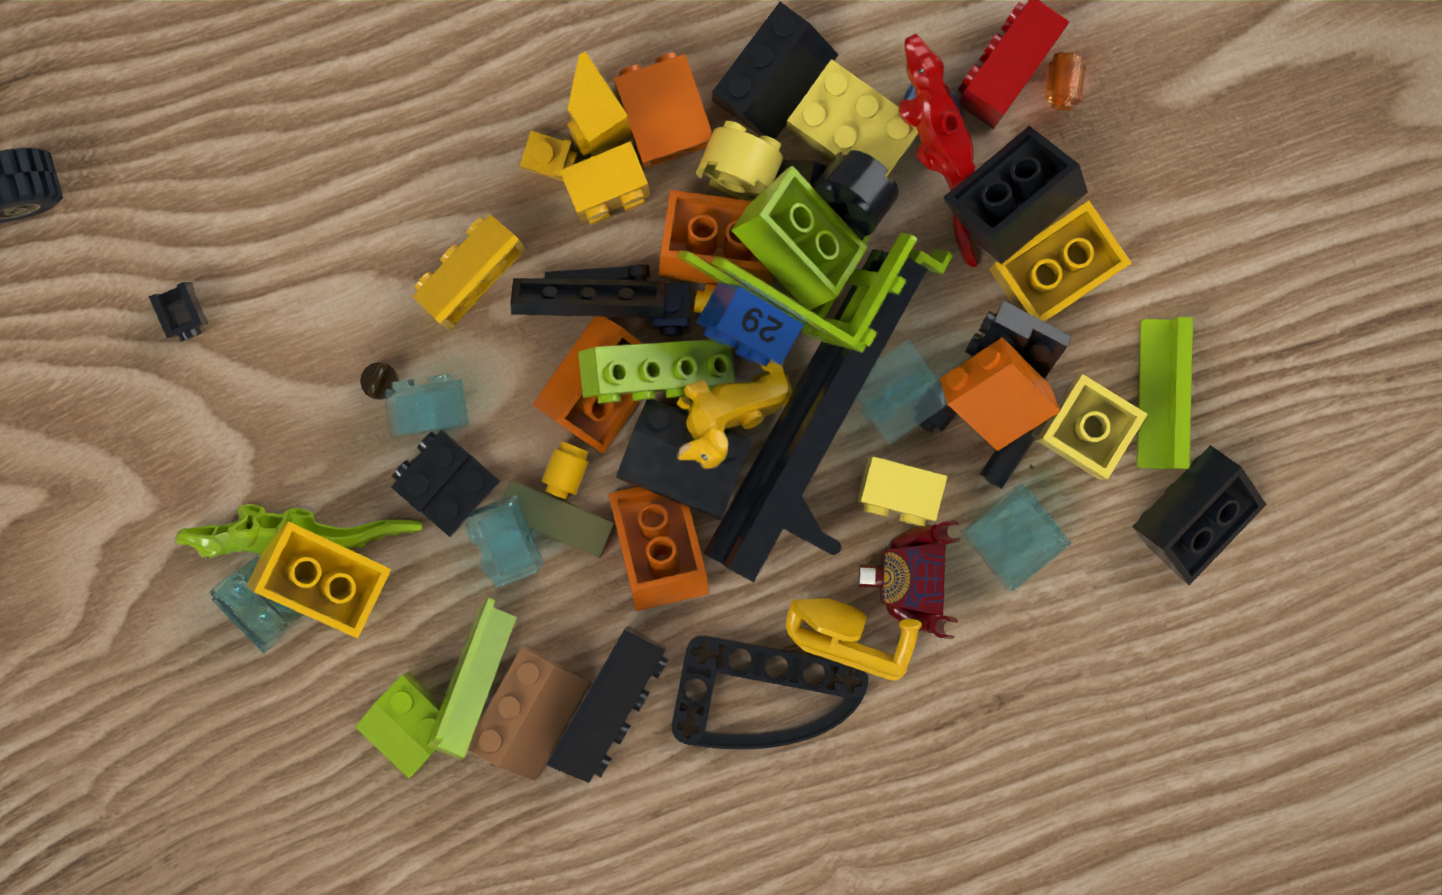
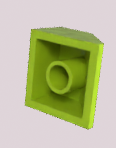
(402, 724)

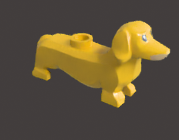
(727, 407)

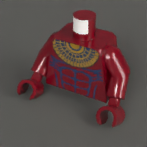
(914, 576)

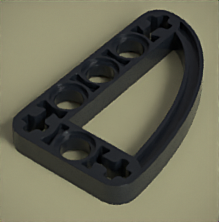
(757, 671)

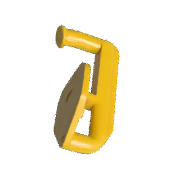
(845, 626)

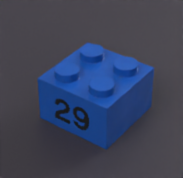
(750, 323)

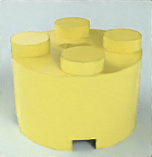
(740, 161)

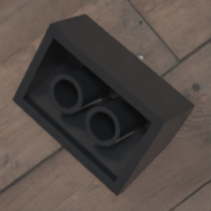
(774, 72)
(1016, 194)
(654, 465)
(1200, 514)

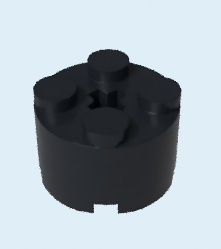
(857, 190)

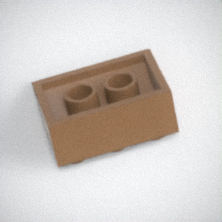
(528, 713)

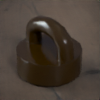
(377, 379)

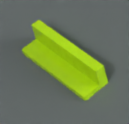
(1165, 393)
(471, 680)

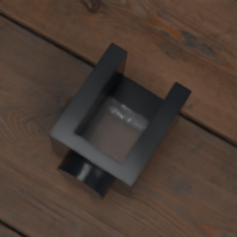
(179, 312)

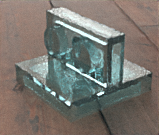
(900, 393)

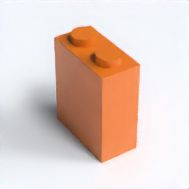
(663, 109)
(999, 394)

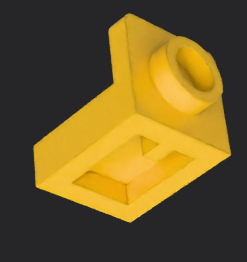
(548, 155)

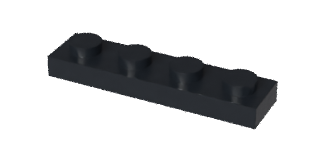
(587, 297)

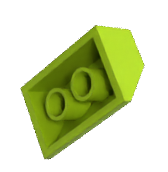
(800, 239)

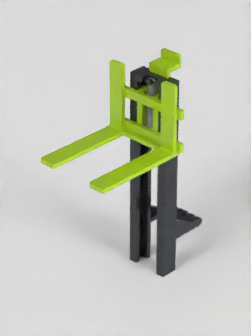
(848, 350)

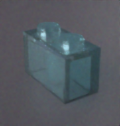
(425, 406)
(504, 541)

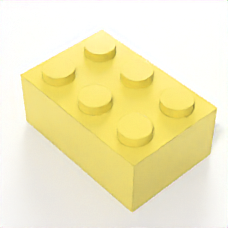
(850, 115)

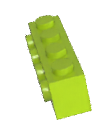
(653, 368)

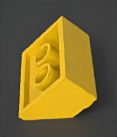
(595, 113)
(468, 271)
(319, 579)

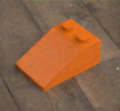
(658, 548)

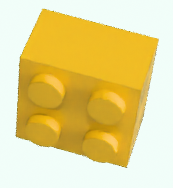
(606, 184)

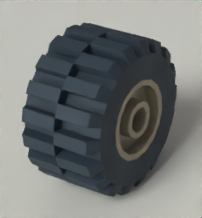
(27, 183)

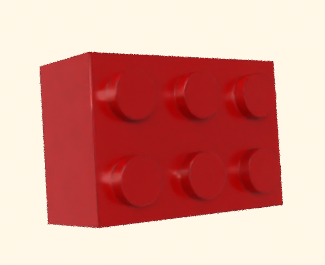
(1010, 60)

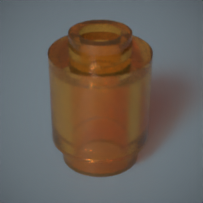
(1065, 81)

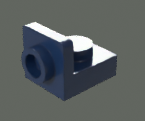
(675, 310)

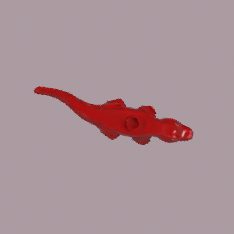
(944, 138)

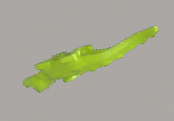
(257, 529)

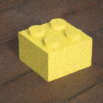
(1092, 427)
(902, 490)

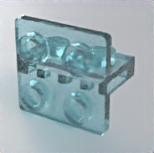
(252, 613)

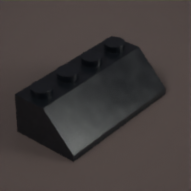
(607, 706)

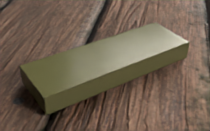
(561, 519)

